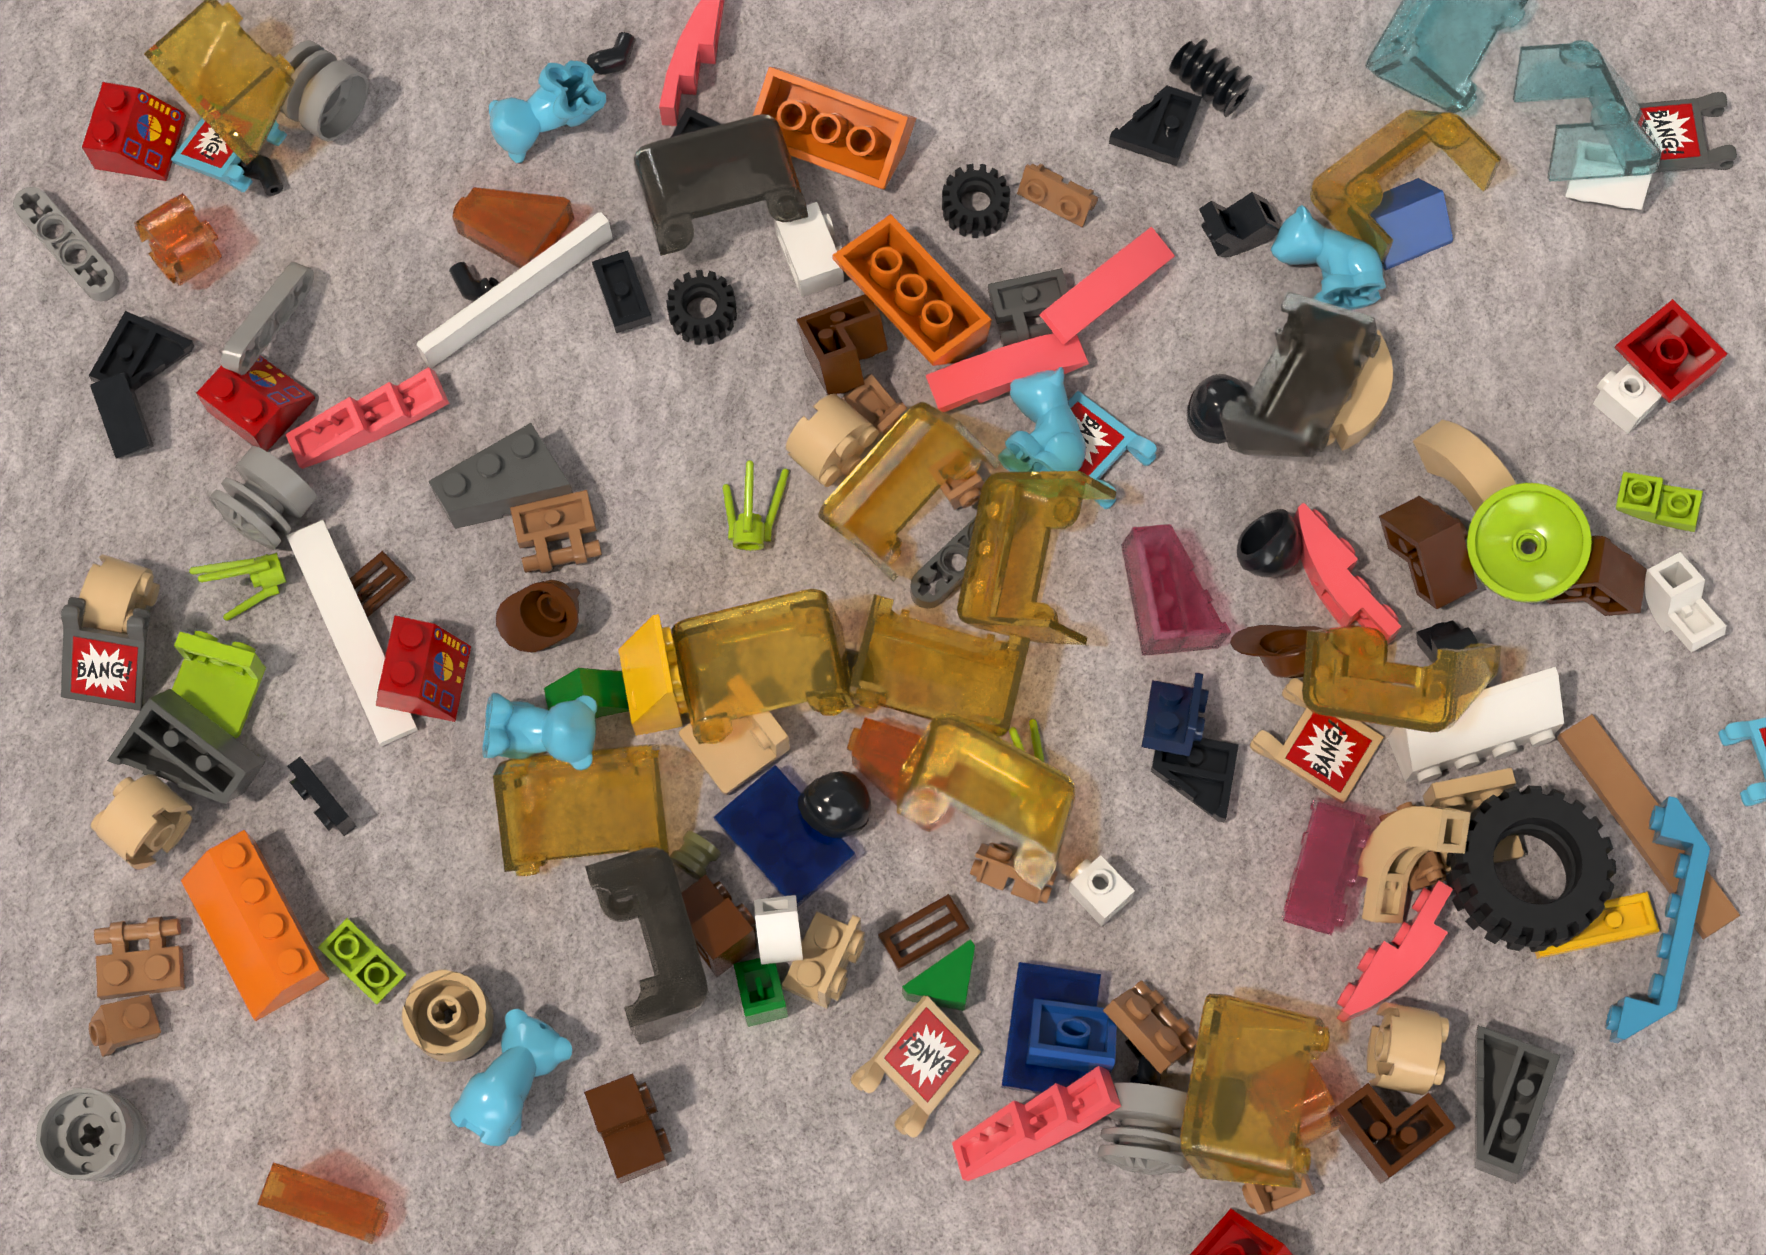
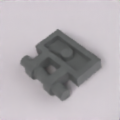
(1025, 298)

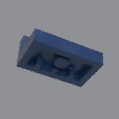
(1173, 716)

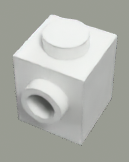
(1626, 397)
(1100, 889)

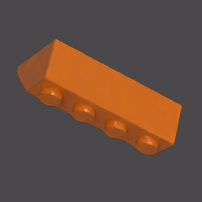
(836, 127)
(914, 292)
(253, 925)

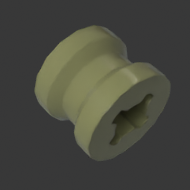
(695, 855)

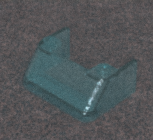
(1618, 135)

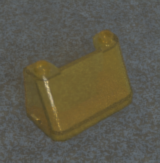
(224, 76)
(762, 661)
(935, 669)
(1353, 681)
(992, 783)
(565, 812)
(1250, 1092)

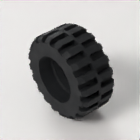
(1568, 834)

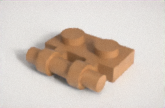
(551, 521)
(139, 971)
(1151, 1026)

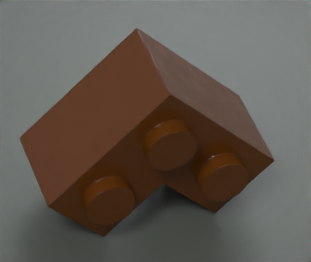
(840, 338)
(1433, 548)
(1610, 581)
(719, 927)
(625, 1123)
(1389, 1141)

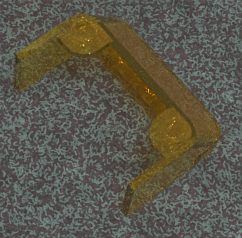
(1350, 189)
(899, 481)
(1011, 551)

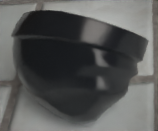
(1207, 404)
(1270, 545)
(836, 804)

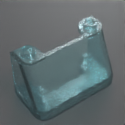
(1438, 45)

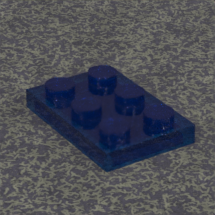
(779, 841)
(1044, 984)

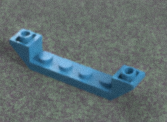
(1675, 830)

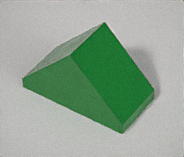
(603, 686)
(944, 981)
(760, 992)

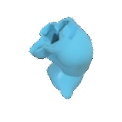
(563, 99)
(1347, 264)
(1057, 437)
(522, 729)
(495, 1098)

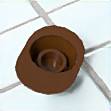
(538, 615)
(1278, 646)

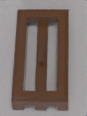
(387, 591)
(932, 946)

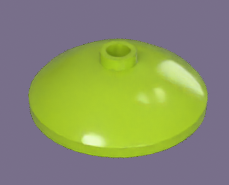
(1529, 515)

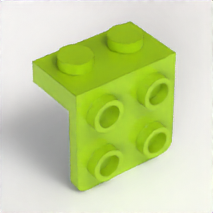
(218, 678)

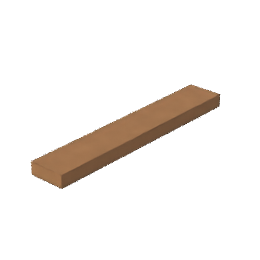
(1632, 808)

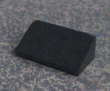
(121, 415)

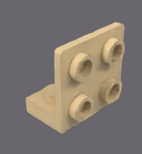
(745, 752)
(1467, 795)
(826, 954)

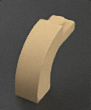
(1366, 401)
(1463, 461)
(1397, 847)

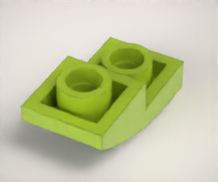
(1658, 503)
(361, 961)

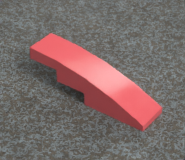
(695, 46)
(1107, 285)
(993, 371)
(366, 420)
(1033, 1127)

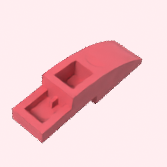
(1329, 569)
(1392, 967)

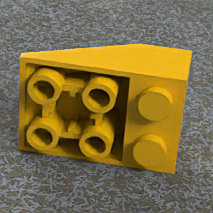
(652, 679)

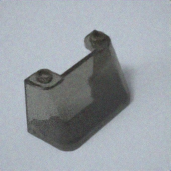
(715, 173)
(1303, 381)
(648, 889)

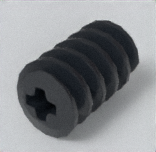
(1210, 77)

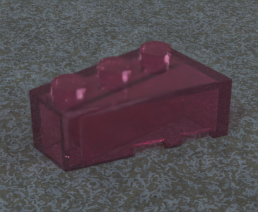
(1166, 595)
(1325, 867)

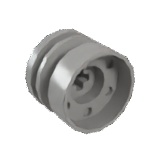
(325, 91)
(267, 492)
(70, 1125)
(1146, 1128)

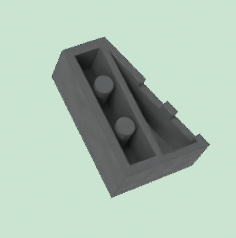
(500, 477)
(188, 749)
(1509, 1097)

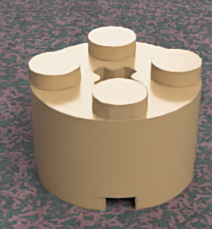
(830, 440)
(114, 593)
(142, 820)
(425, 1014)
(1407, 1049)

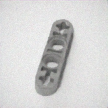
(66, 243)
(267, 318)

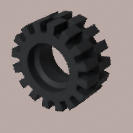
(979, 181)
(697, 287)

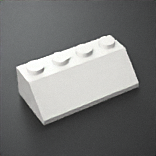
(1493, 724)

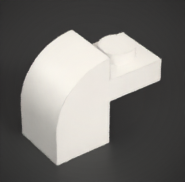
(1676, 602)
(778, 929)

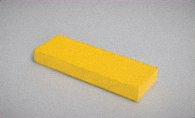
(1619, 921)

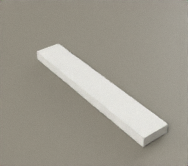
(514, 290)
(348, 627)

